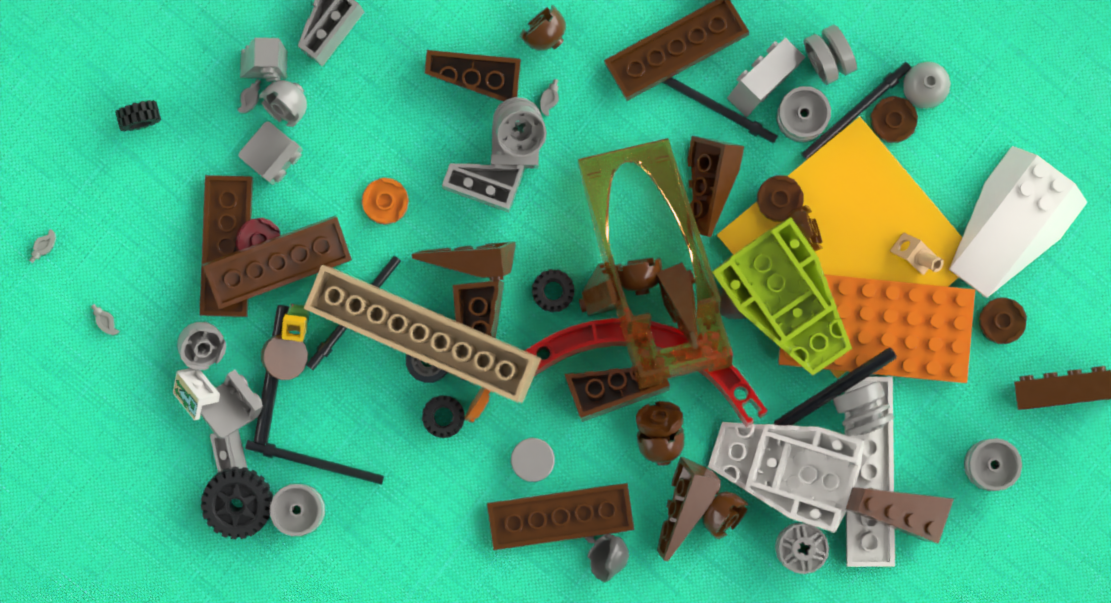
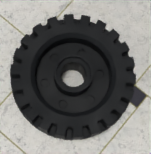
(234, 520)

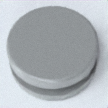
(532, 459)

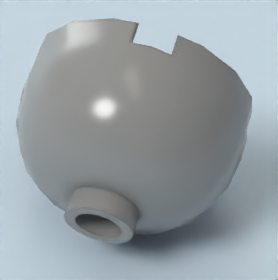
(926, 85)
(285, 101)
(201, 345)

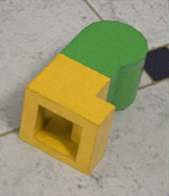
(295, 320)

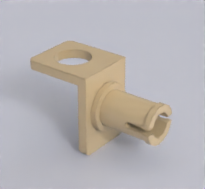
(917, 254)

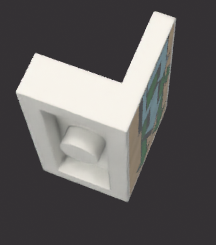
(194, 391)

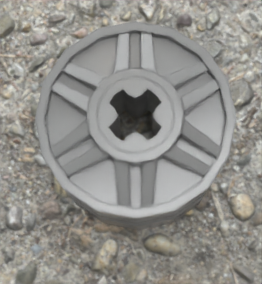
(520, 139)
(863, 409)
(789, 541)

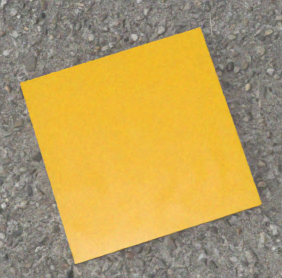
(861, 209)

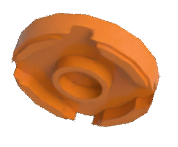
(385, 201)
(478, 405)

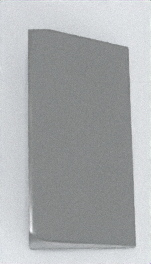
(228, 451)

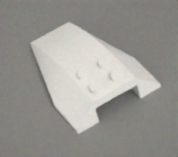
(1015, 220)
(791, 468)

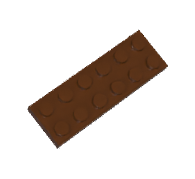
(676, 47)
(225, 210)
(276, 262)
(560, 516)

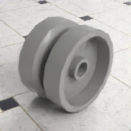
(830, 54)
(803, 128)
(1007, 464)
(311, 509)

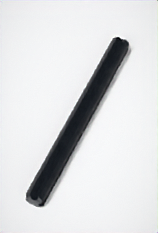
(269, 388)
(837, 388)

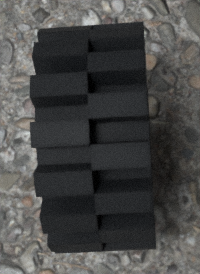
(138, 115)
(553, 276)
(429, 412)

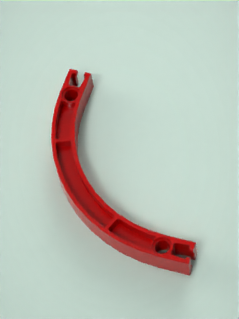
(609, 333)

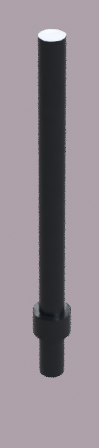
(890, 81)
(755, 128)
(324, 349)
(270, 450)

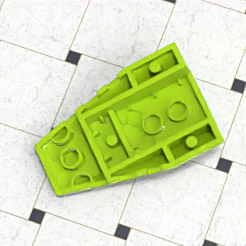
(786, 295)

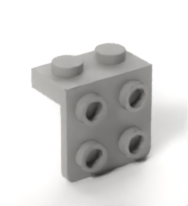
(270, 153)
(235, 406)

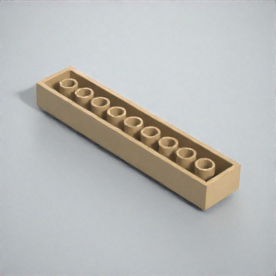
(422, 333)

